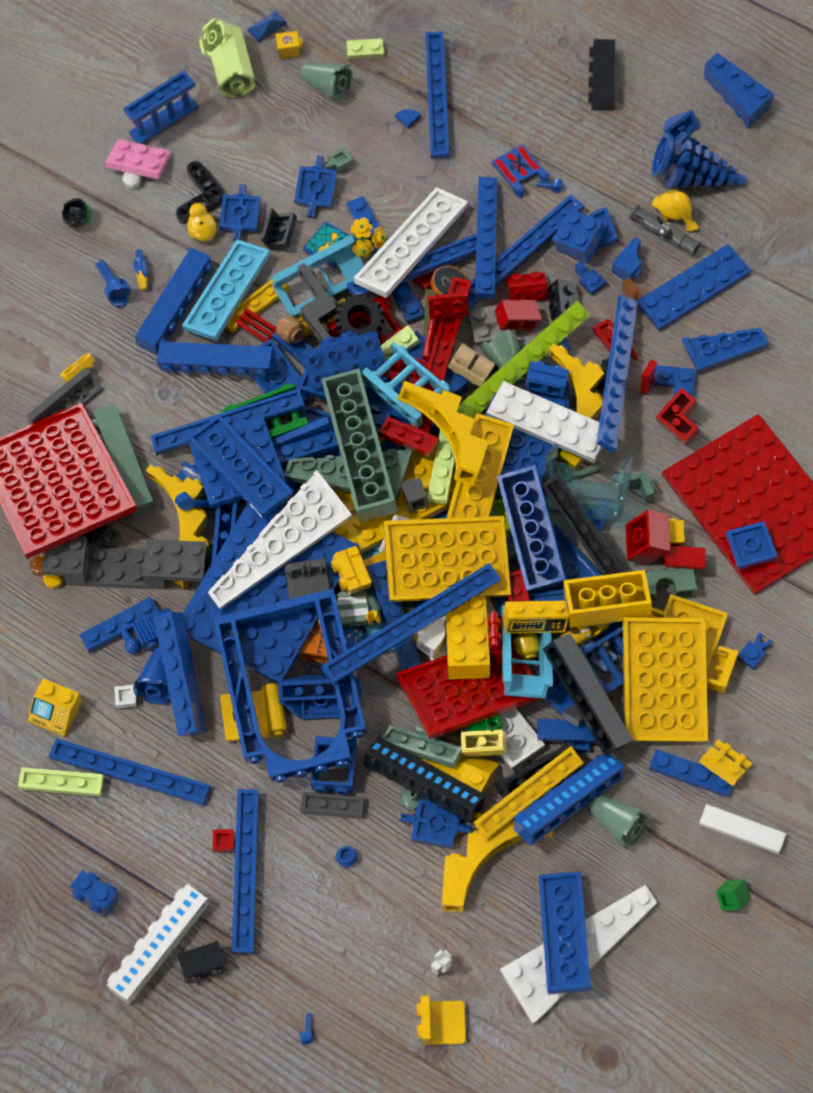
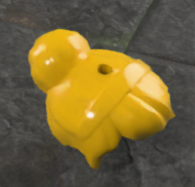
(201, 232)

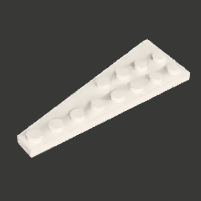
(603, 930)

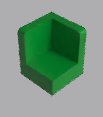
(733, 894)

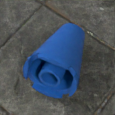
(152, 680)

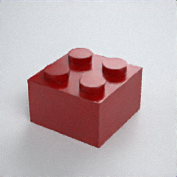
(647, 537)

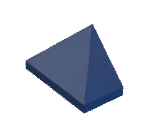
(267, 26)
(682, 122)

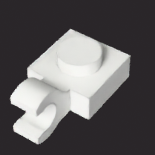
(442, 962)

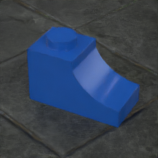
(627, 263)

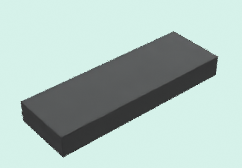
(332, 805)

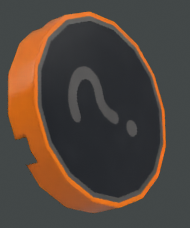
(443, 277)

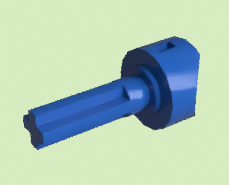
(115, 288)

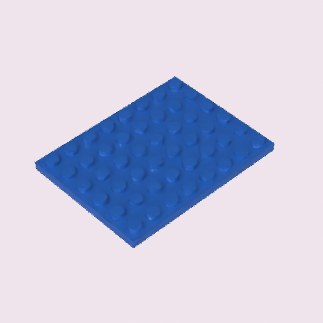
(272, 643)

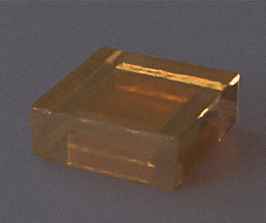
(630, 289)

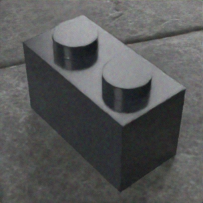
(202, 962)

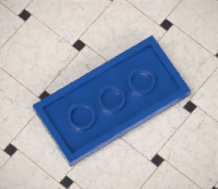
(283, 374)

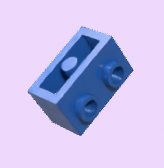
(98, 895)

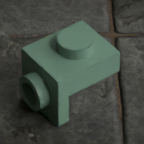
(647, 489)

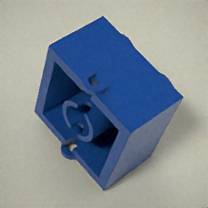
(579, 236)

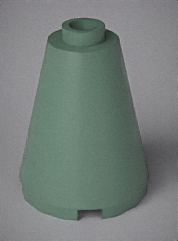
(328, 78)
(502, 349)
(620, 820)

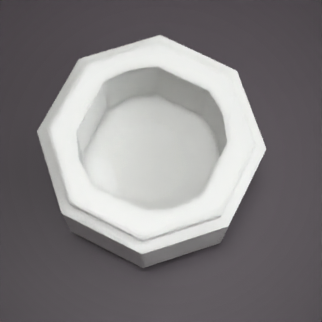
(131, 180)

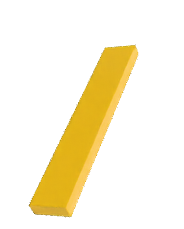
(528, 792)

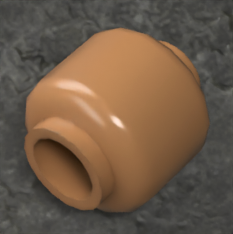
(290, 329)

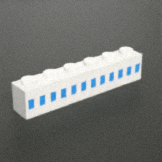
(157, 944)

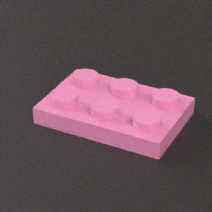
(137, 159)

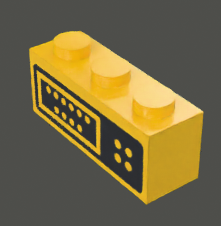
(535, 616)

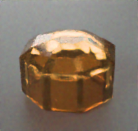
(37, 565)

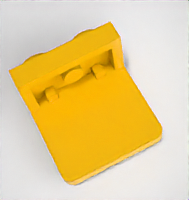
(441, 1022)

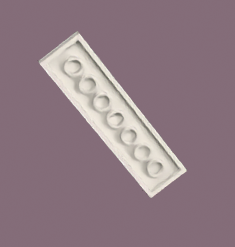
(410, 242)

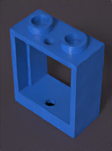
(340, 788)

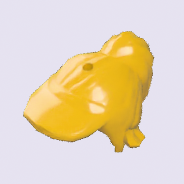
(675, 206)

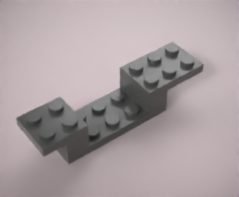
(124, 566)

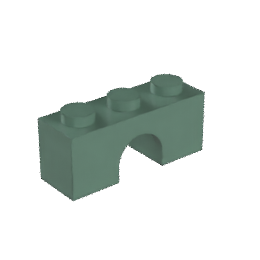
(679, 580)

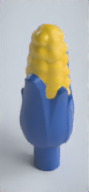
(141, 269)

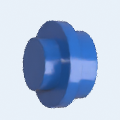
(346, 856)

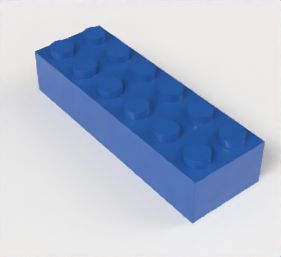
(532, 529)

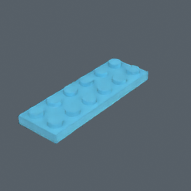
(226, 290)

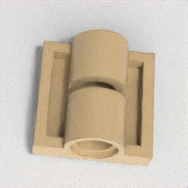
(471, 365)

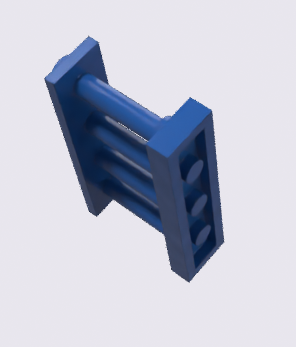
(156, 99)
(617, 676)

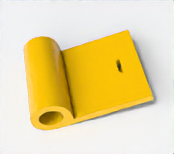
(268, 710)

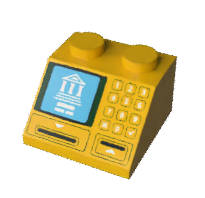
(54, 707)

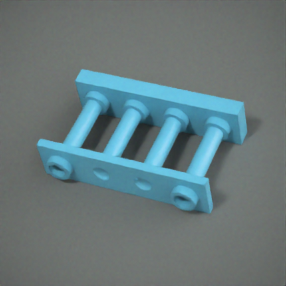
(386, 390)

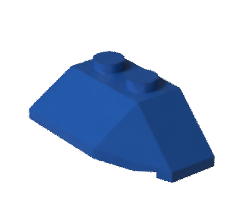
(311, 696)

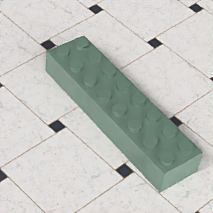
(359, 445)

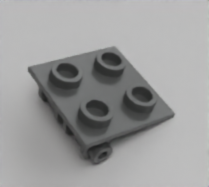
(306, 577)

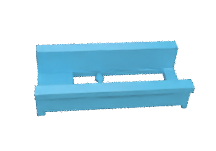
(345, 259)
(526, 684)

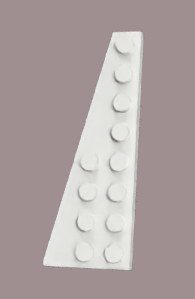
(301, 523)

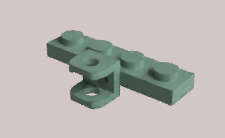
(420, 745)

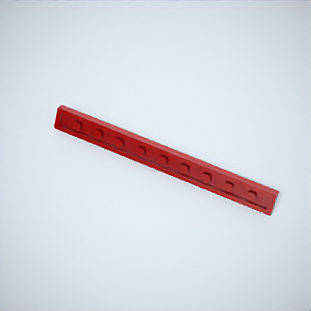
(444, 345)

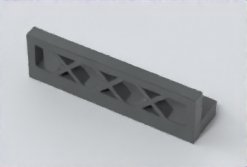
(64, 394)

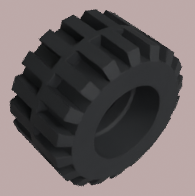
(359, 304)

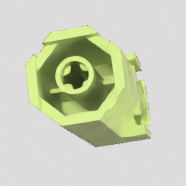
(229, 57)

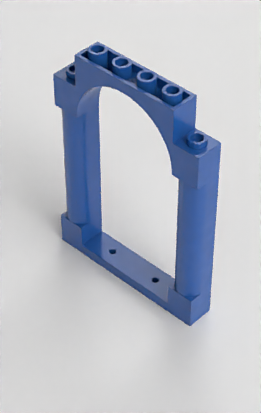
(251, 739)

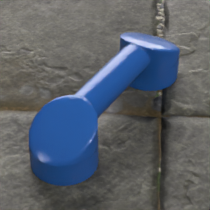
(186, 503)

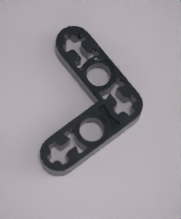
(206, 191)

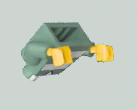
(358, 609)

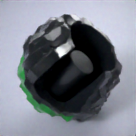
(76, 212)

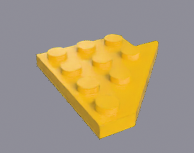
(683, 608)

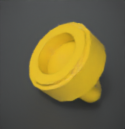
(53, 581)

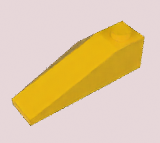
(471, 770)

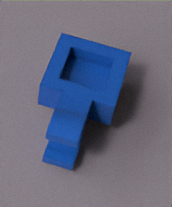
(589, 280)

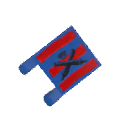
(519, 166)

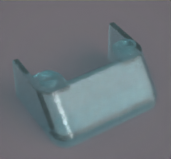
(598, 499)

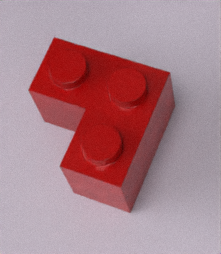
(674, 417)

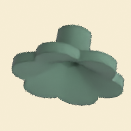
(410, 801)

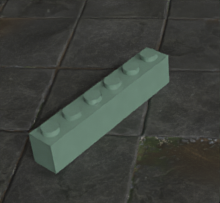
(120, 450)

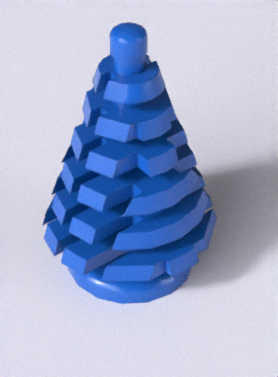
(690, 163)

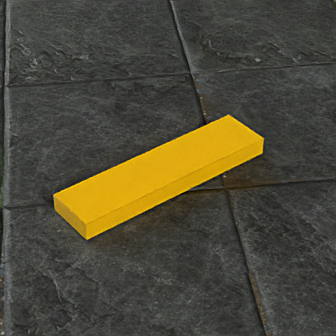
(256, 303)

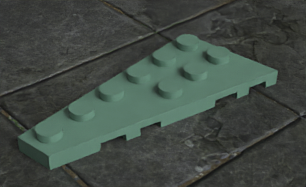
(334, 473)

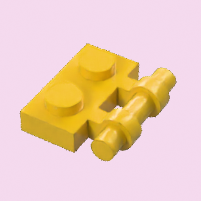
(722, 765)

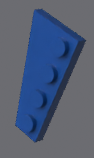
(721, 348)

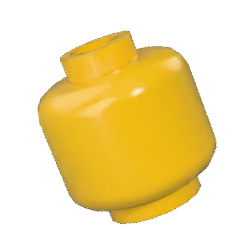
(527, 645)

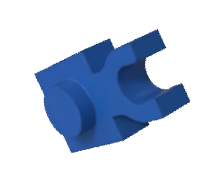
(753, 653)

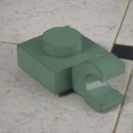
(338, 160)

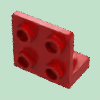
(448, 306)

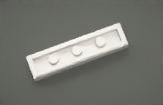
(742, 829)

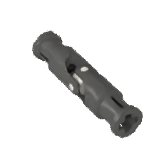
(656, 224)

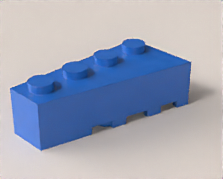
(738, 89)

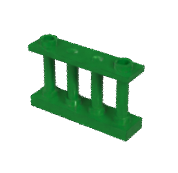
(279, 429)

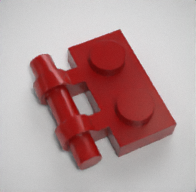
(495, 637)

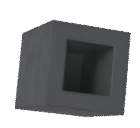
(415, 494)

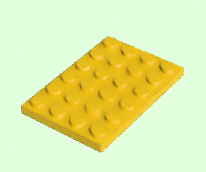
(437, 553)
(665, 679)

